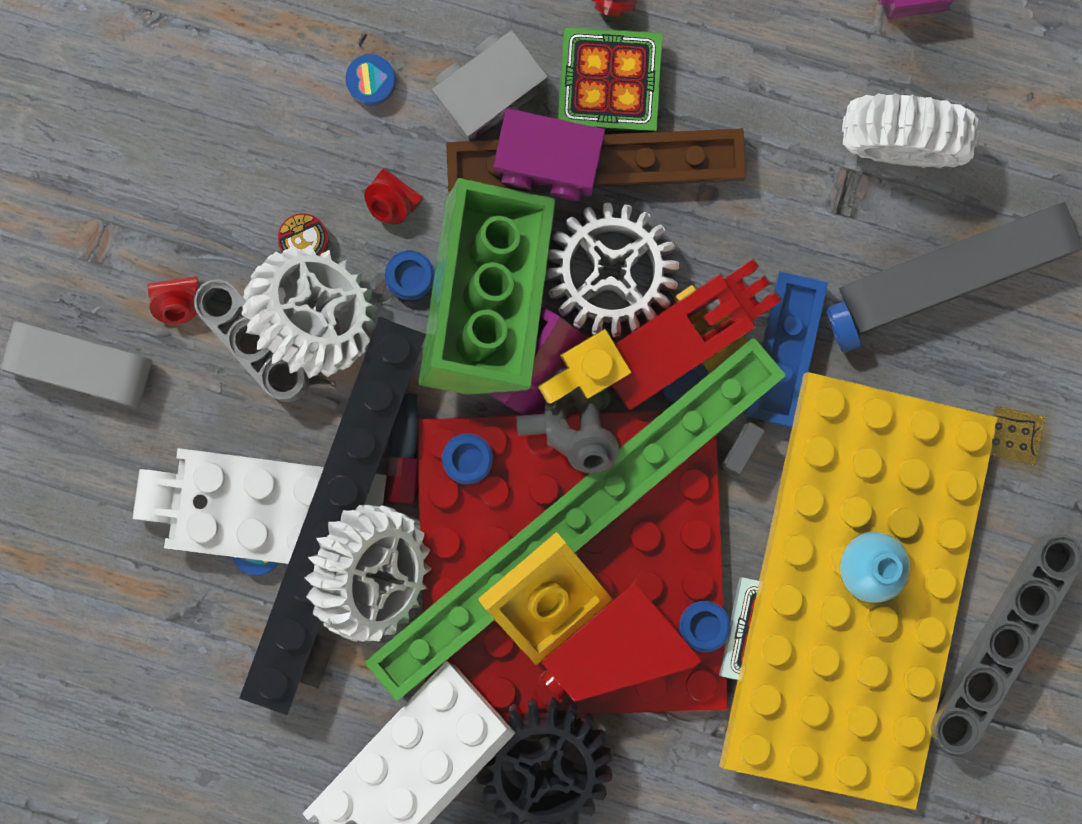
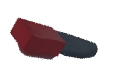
(401, 468)

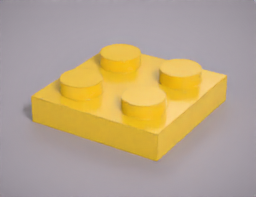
(545, 598)

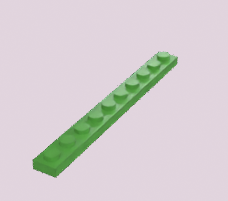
(580, 512)

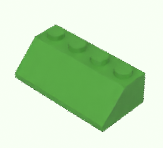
(487, 290)

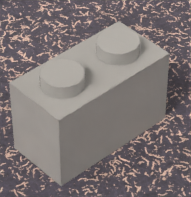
(483, 88)

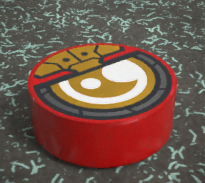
(301, 231)

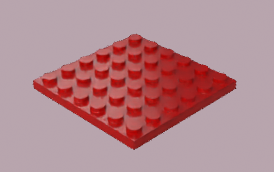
(660, 542)

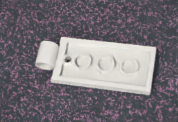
(250, 509)
(417, 757)

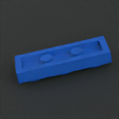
(790, 343)

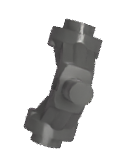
(588, 449)

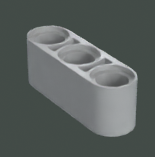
(231, 328)
(76, 364)

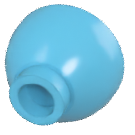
(875, 567)

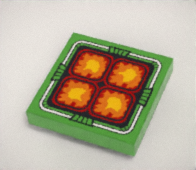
(610, 79)

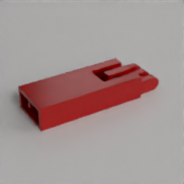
(672, 345)

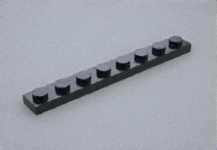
(341, 487)

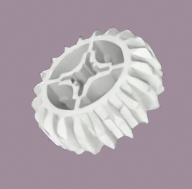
(910, 130)
(595, 252)
(304, 326)
(362, 603)

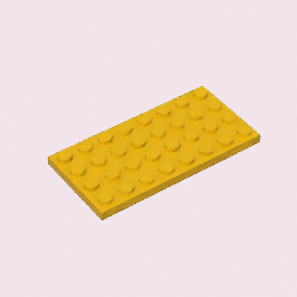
(837, 684)

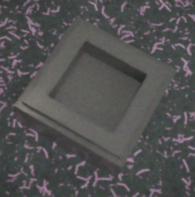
(742, 449)

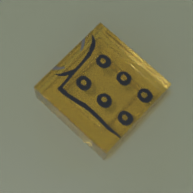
(1017, 435)

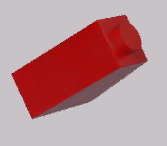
(617, 649)

